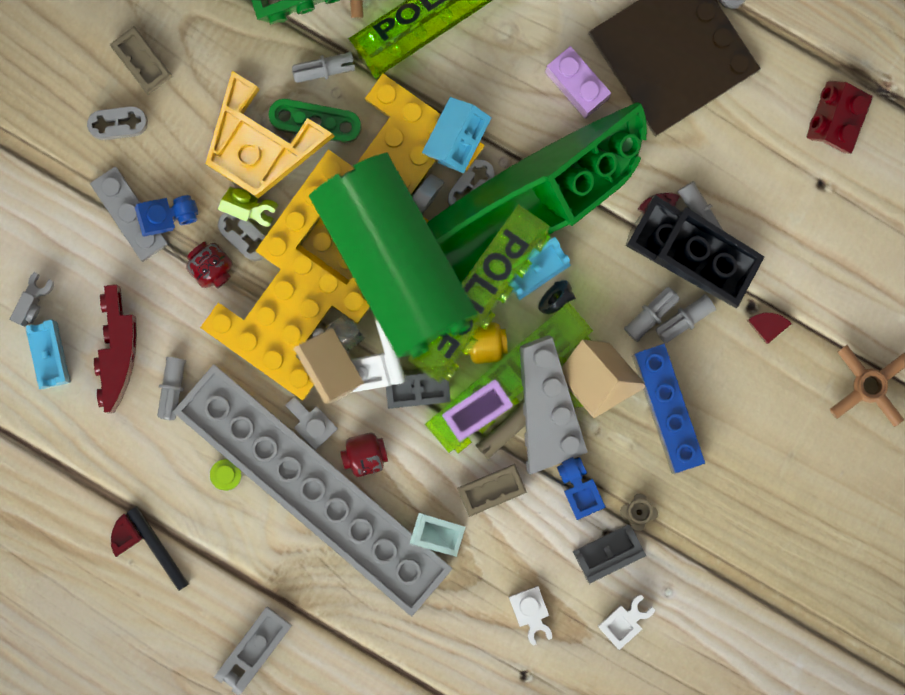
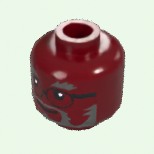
(209, 265)
(364, 454)

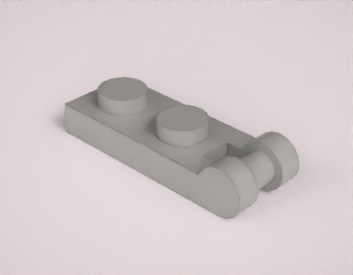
(253, 650)

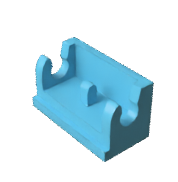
(456, 134)
(544, 268)
(47, 354)

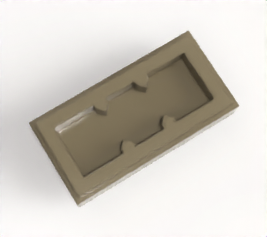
(141, 60)
(491, 490)

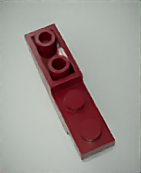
(116, 363)

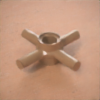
(859, 393)

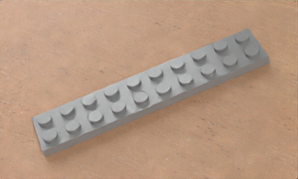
(312, 490)

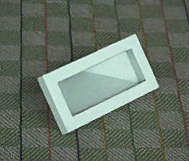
(437, 534)

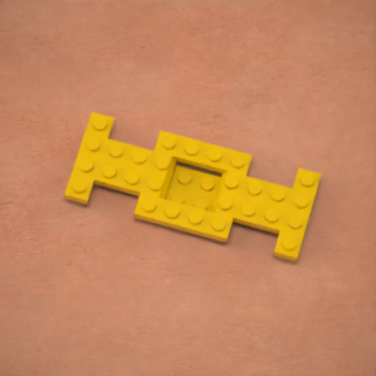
(314, 273)

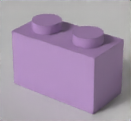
(577, 82)
(477, 410)

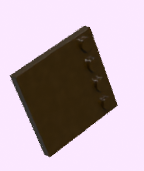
(673, 56)

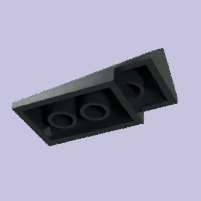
(695, 250)

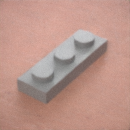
(120, 203)

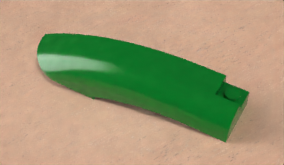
(553, 184)

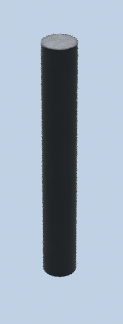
(157, 548)

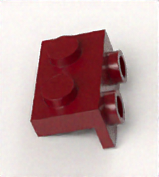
(839, 116)

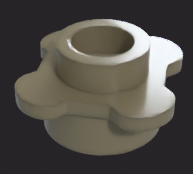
(639, 521)

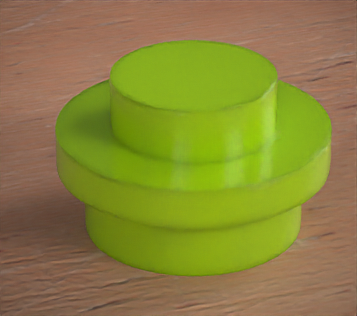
(225, 475)

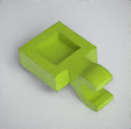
(245, 206)

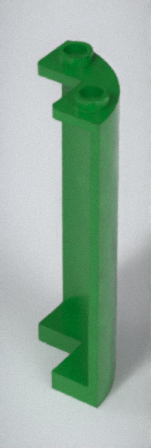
(393, 255)

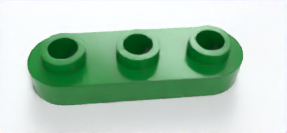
(330, 118)

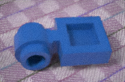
(158, 217)
(584, 496)

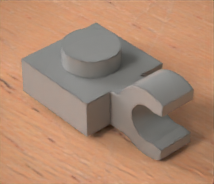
(27, 307)
(313, 425)

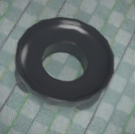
(556, 297)

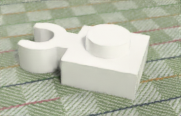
(530, 609)
(622, 624)

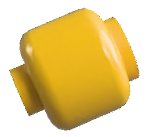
(490, 345)

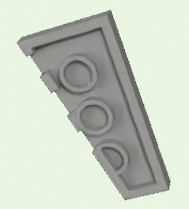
(548, 410)

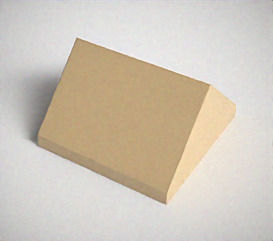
(329, 366)
(600, 377)

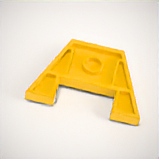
(250, 152)

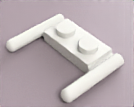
(377, 369)

